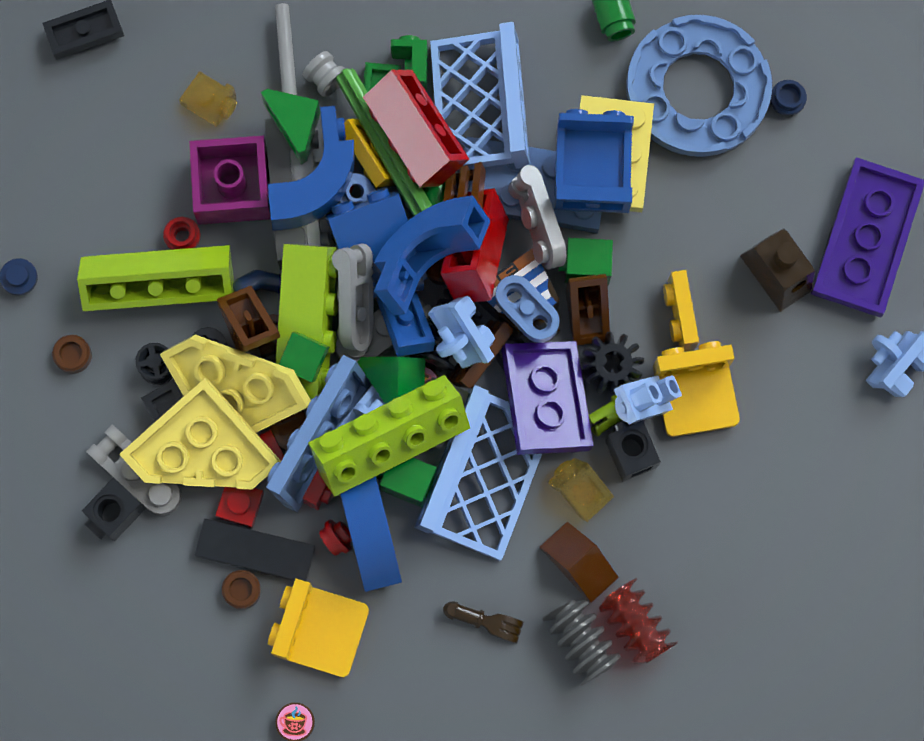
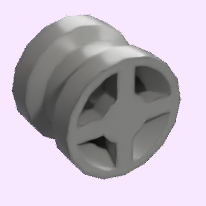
(323, 72)

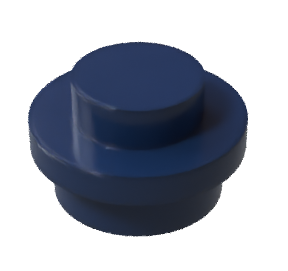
(788, 97)
(18, 276)

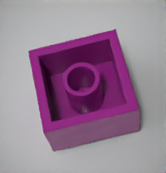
(229, 179)

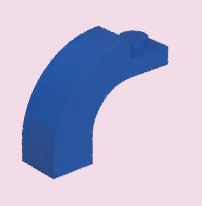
(312, 197)
(421, 242)
(371, 535)

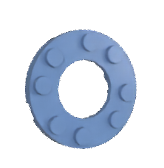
(721, 42)

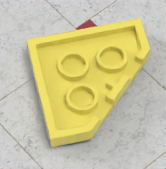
(252, 386)
(201, 445)

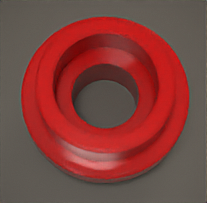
(181, 224)
(336, 537)

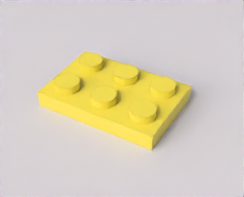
(640, 138)

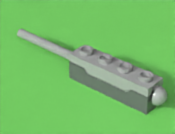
(281, 159)

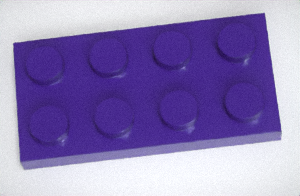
(868, 237)

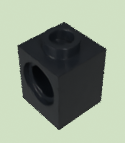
(632, 465)
(112, 493)

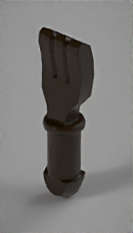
(497, 625)

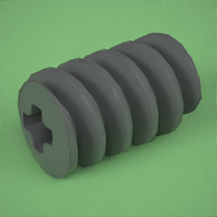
(582, 639)

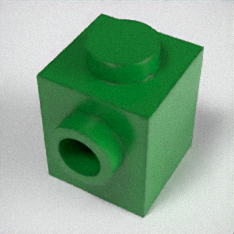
(588, 258)
(409, 481)

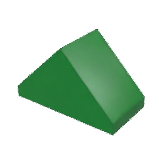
(295, 119)
(393, 375)

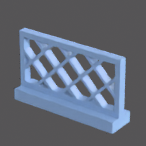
(508, 88)
(452, 470)

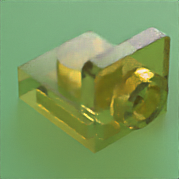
(209, 99)
(581, 487)

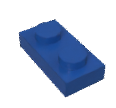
(408, 331)

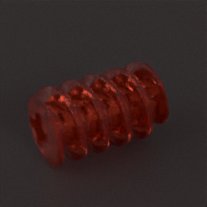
(636, 623)

